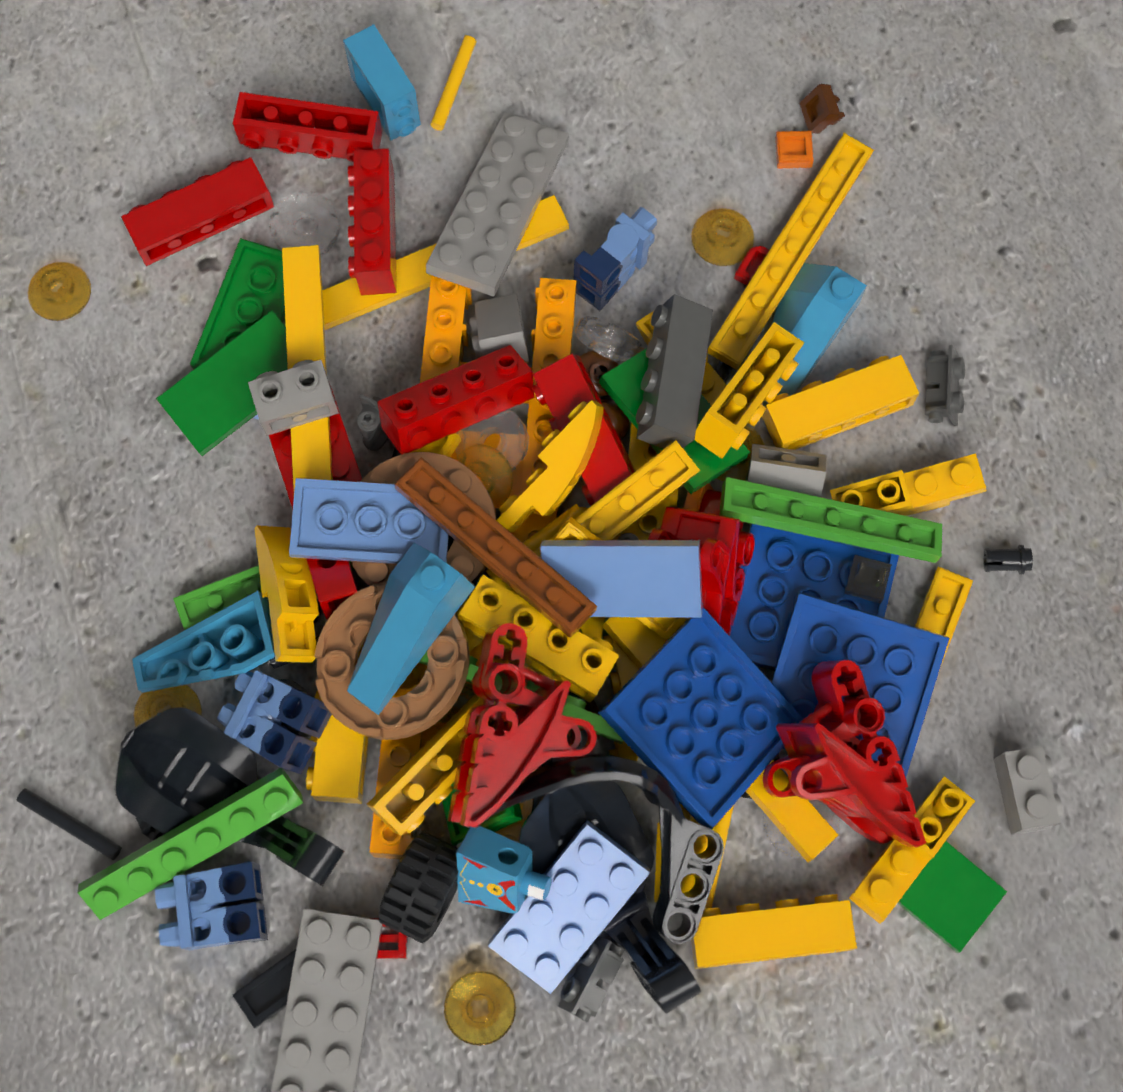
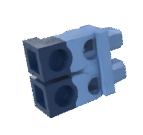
(615, 261)
(259, 718)
(200, 910)

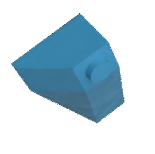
(815, 312)
(410, 616)
(212, 649)

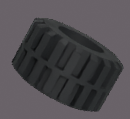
(421, 888)

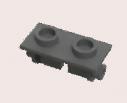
(946, 372)
(370, 424)
(580, 992)

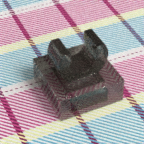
(867, 579)

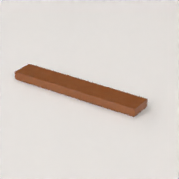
(496, 547)

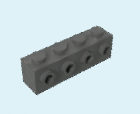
(674, 373)

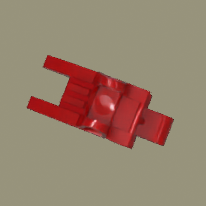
(722, 553)
(504, 755)
(838, 768)

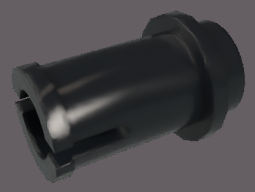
(1008, 559)

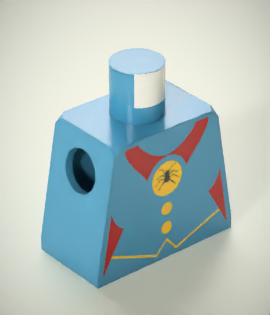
(497, 872)

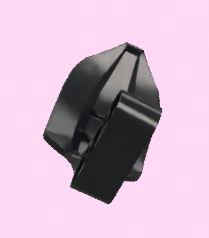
(186, 765)
(605, 805)
(675, 832)

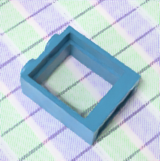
(382, 82)

